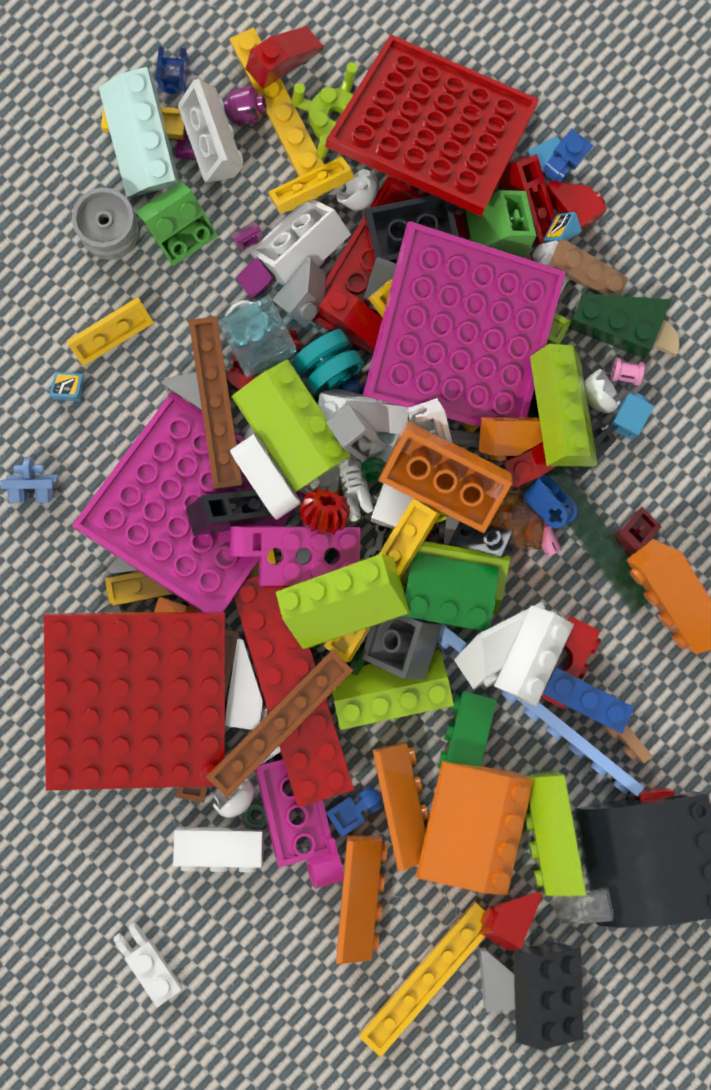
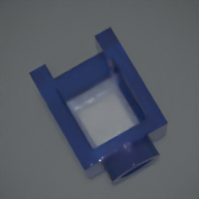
(172, 72)

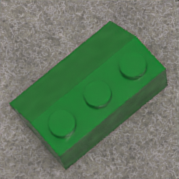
(451, 591)

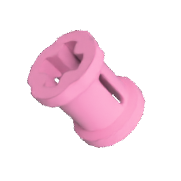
(627, 372)

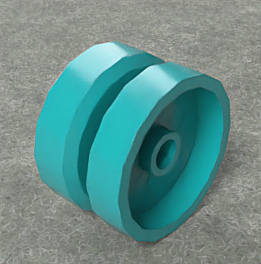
(327, 362)

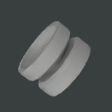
(105, 223)

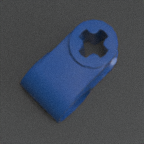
(549, 500)

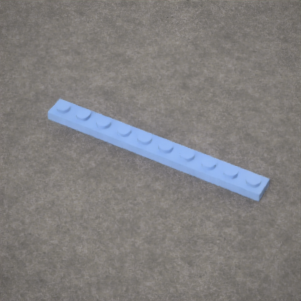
(559, 729)

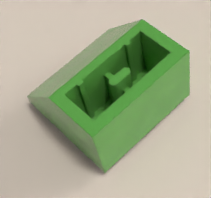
(177, 223)
(504, 224)

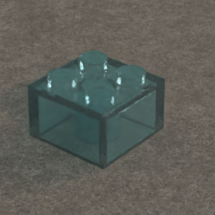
(257, 336)

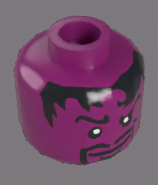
(245, 106)

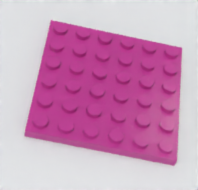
(462, 327)
(144, 515)

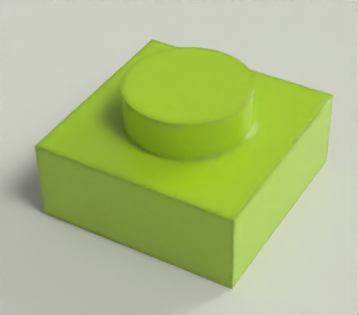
(558, 329)

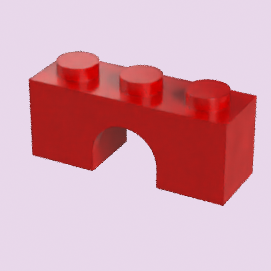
(579, 644)

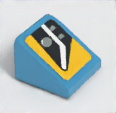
(563, 228)
(67, 387)

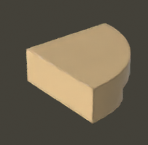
(667, 339)

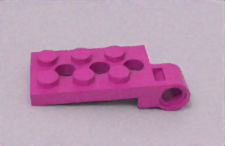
(259, 540)
(322, 856)

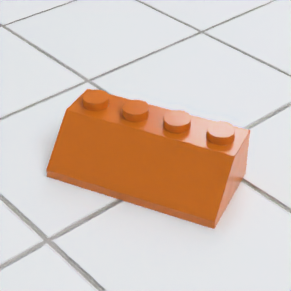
(446, 477)
(675, 593)
(401, 802)
(359, 898)

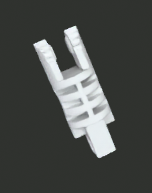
(355, 487)

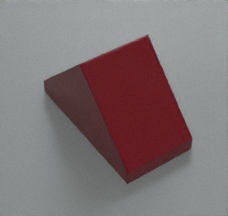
(636, 531)

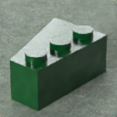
(620, 320)

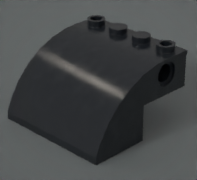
(650, 858)

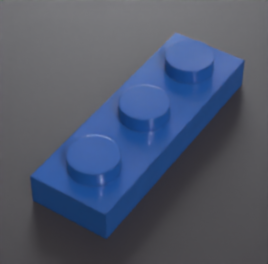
(588, 700)

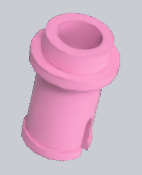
(550, 543)

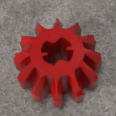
(324, 511)

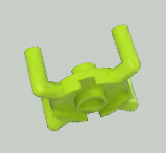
(325, 102)

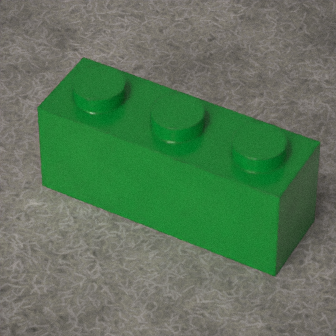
(469, 730)

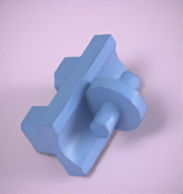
(17, 484)

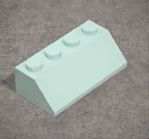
(138, 132)

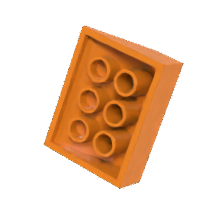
(474, 828)

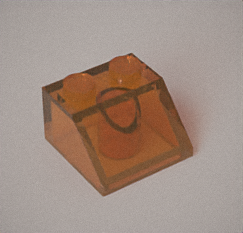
(522, 520)

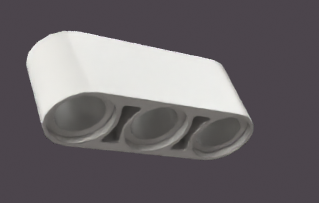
(265, 476)

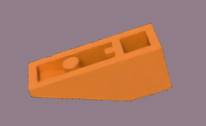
(508, 436)

